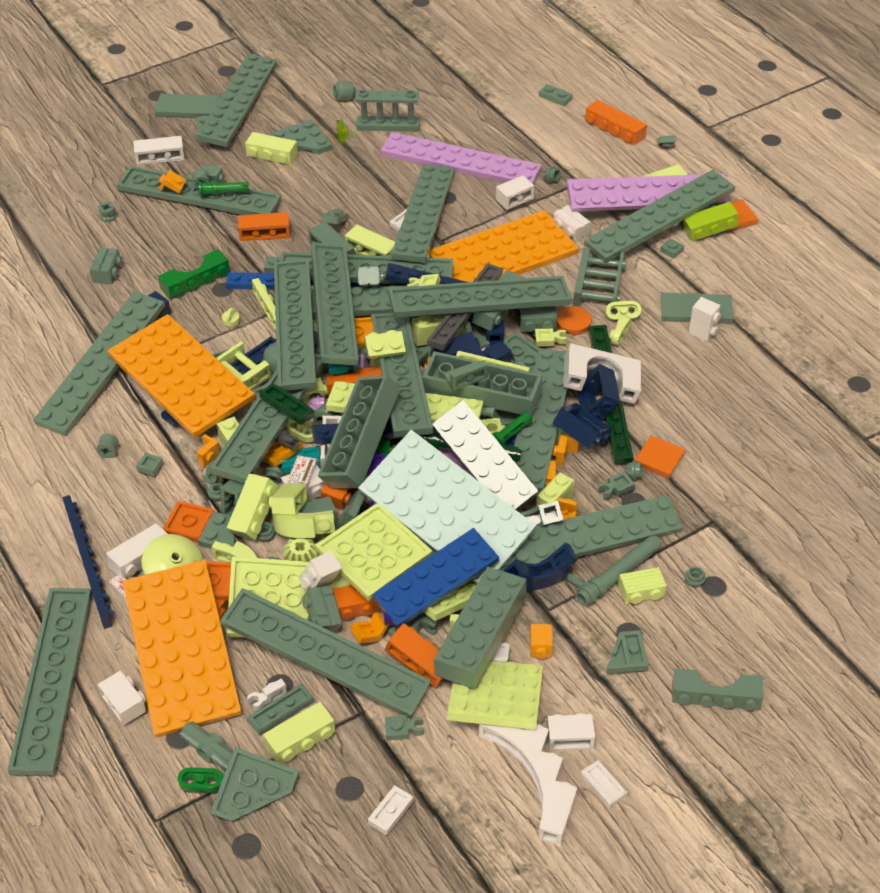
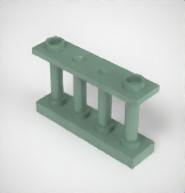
(381, 123)
(583, 282)

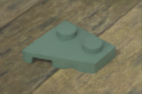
(217, 531)
(628, 654)

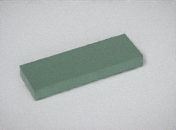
(280, 709)

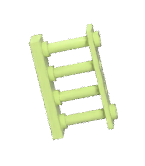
(252, 378)

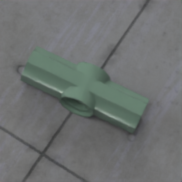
(208, 746)

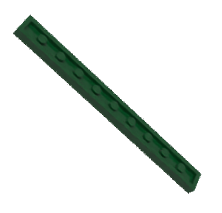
(619, 439)

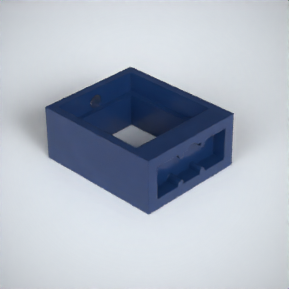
(603, 379)
(582, 425)

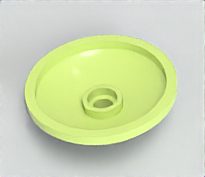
(159, 553)

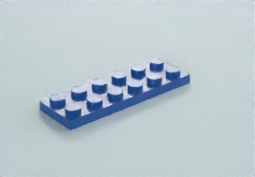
(435, 577)

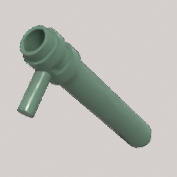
(597, 586)

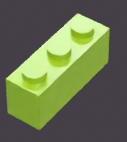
(711, 221)

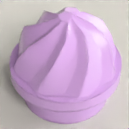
(316, 402)

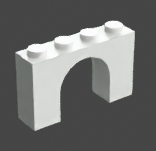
(580, 359)

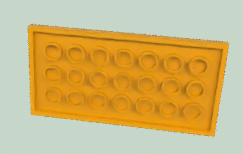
(512, 246)
(181, 375)
(181, 648)

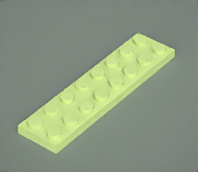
(437, 404)

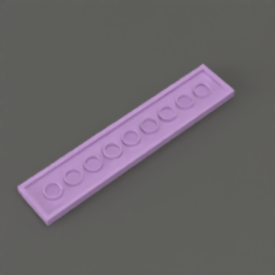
(462, 159)
(624, 192)

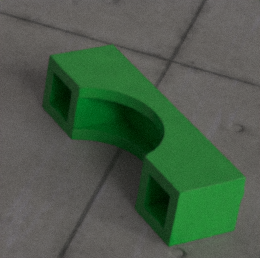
(177, 283)

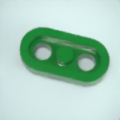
(201, 779)

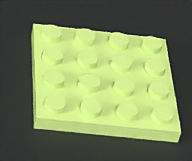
(374, 550)
(271, 580)
(504, 697)

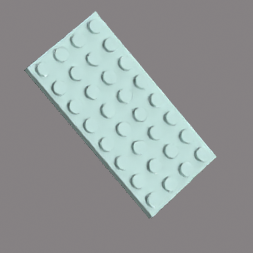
(443, 500)

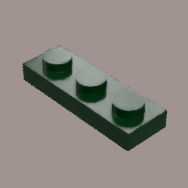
(287, 404)

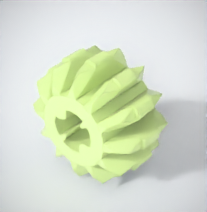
(300, 550)

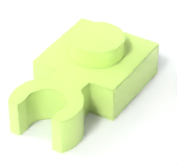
(433, 279)
(547, 337)

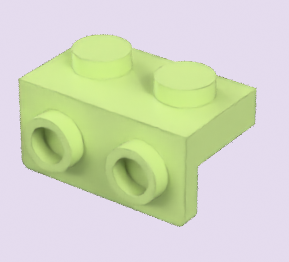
(384, 344)

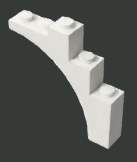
(545, 768)

